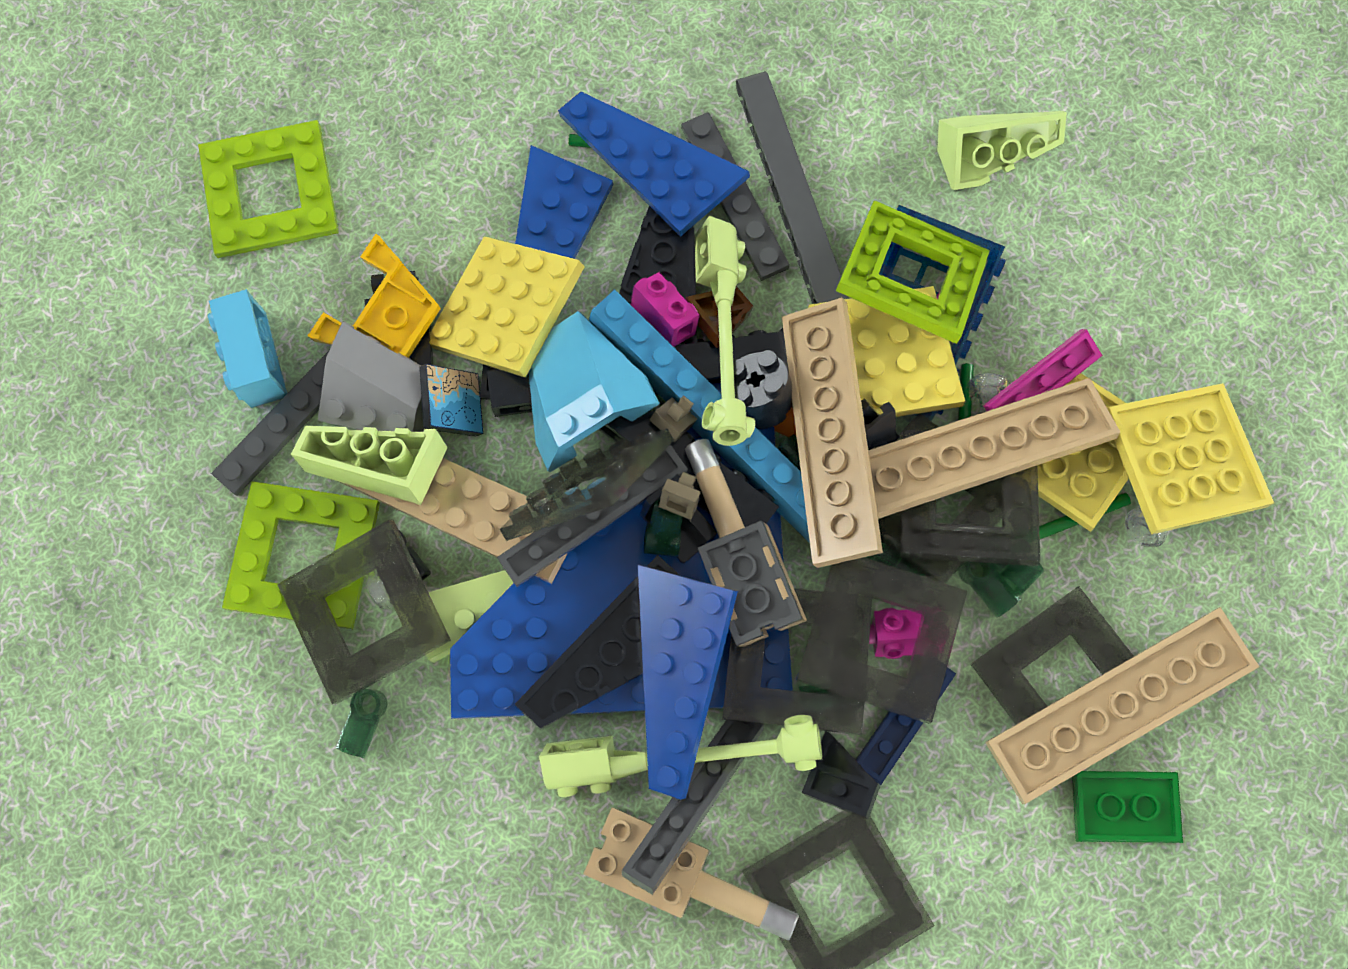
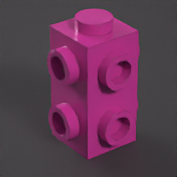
(665, 308)
(894, 632)

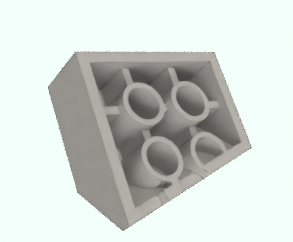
(369, 385)

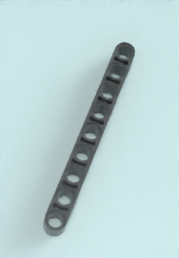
(790, 187)

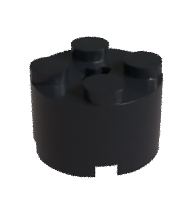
(764, 387)

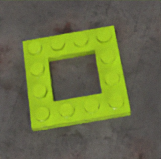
(219, 164)
(939, 316)
(264, 508)

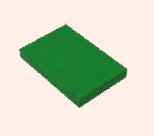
(1127, 807)

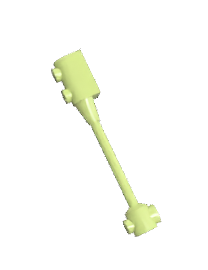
(718, 268)
(598, 764)

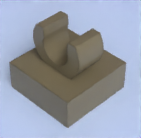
(675, 417)
(680, 496)

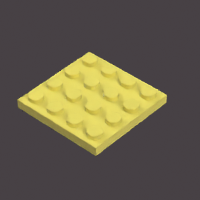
(505, 305)
(902, 362)
(1188, 458)
(1087, 480)

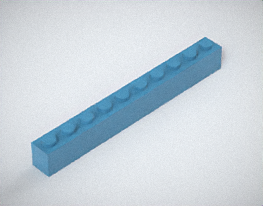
(673, 377)

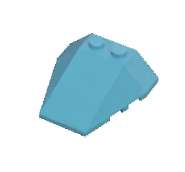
(580, 387)

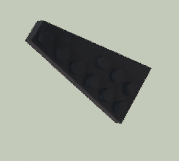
(664, 252)
(596, 663)

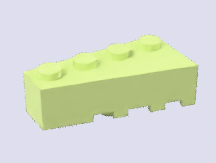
(380, 461)
(464, 604)

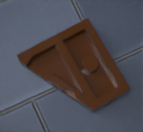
(708, 313)

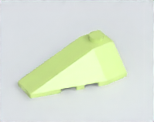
(985, 144)

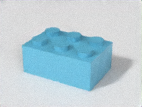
(246, 349)

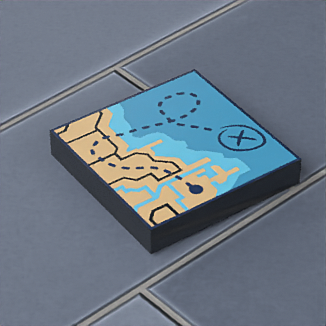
(451, 400)

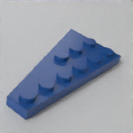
(665, 171)
(559, 204)
(681, 654)

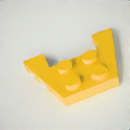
(397, 310)

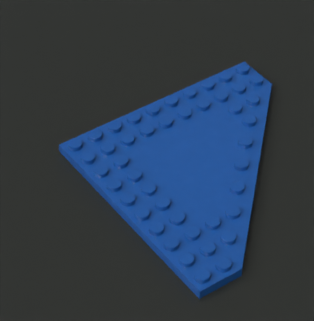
(541, 620)

